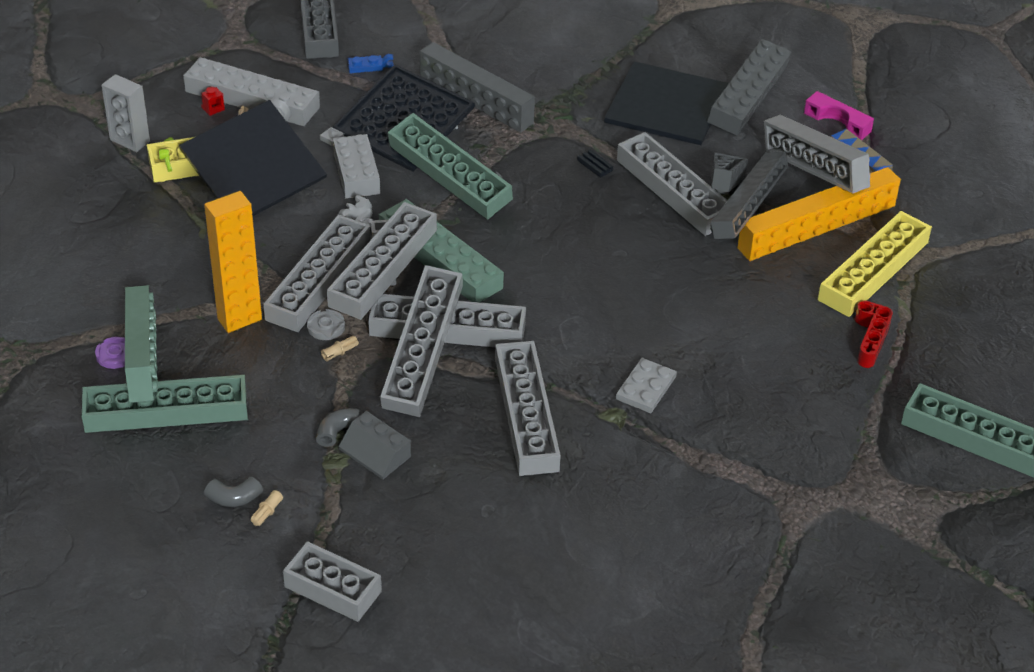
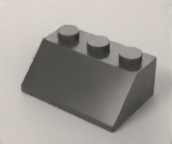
(375, 445)

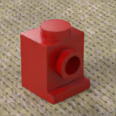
(211, 97)

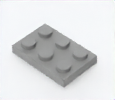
(646, 385)

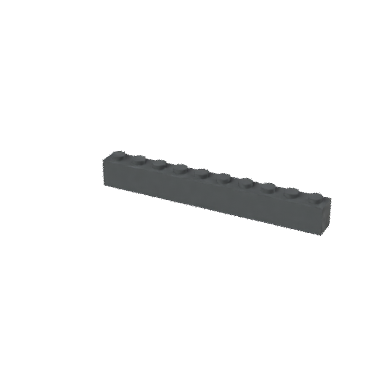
(749, 195)

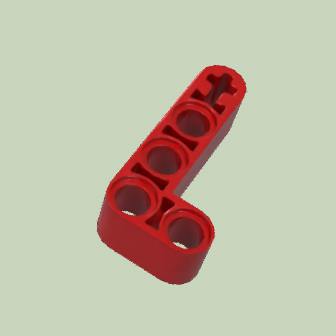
(878, 321)

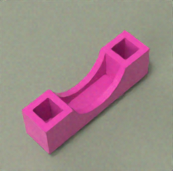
(822, 106)

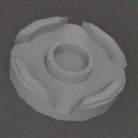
(326, 324)

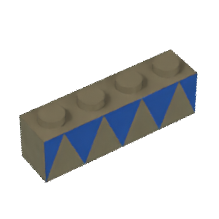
(876, 161)

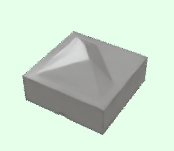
(329, 134)

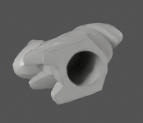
(360, 212)

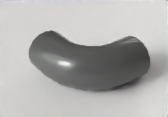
(333, 424)
(233, 496)

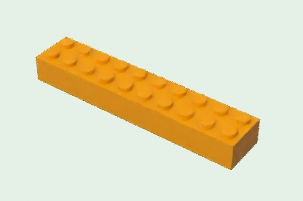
(816, 215)

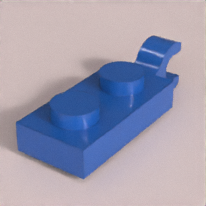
(369, 63)

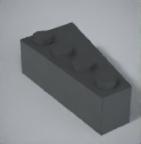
(727, 172)

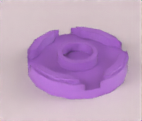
(111, 353)

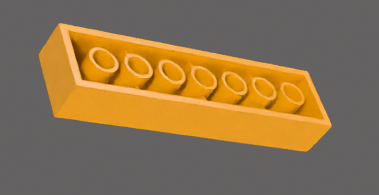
(233, 261)

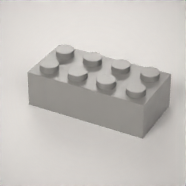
(125, 112)
(356, 166)
(332, 581)

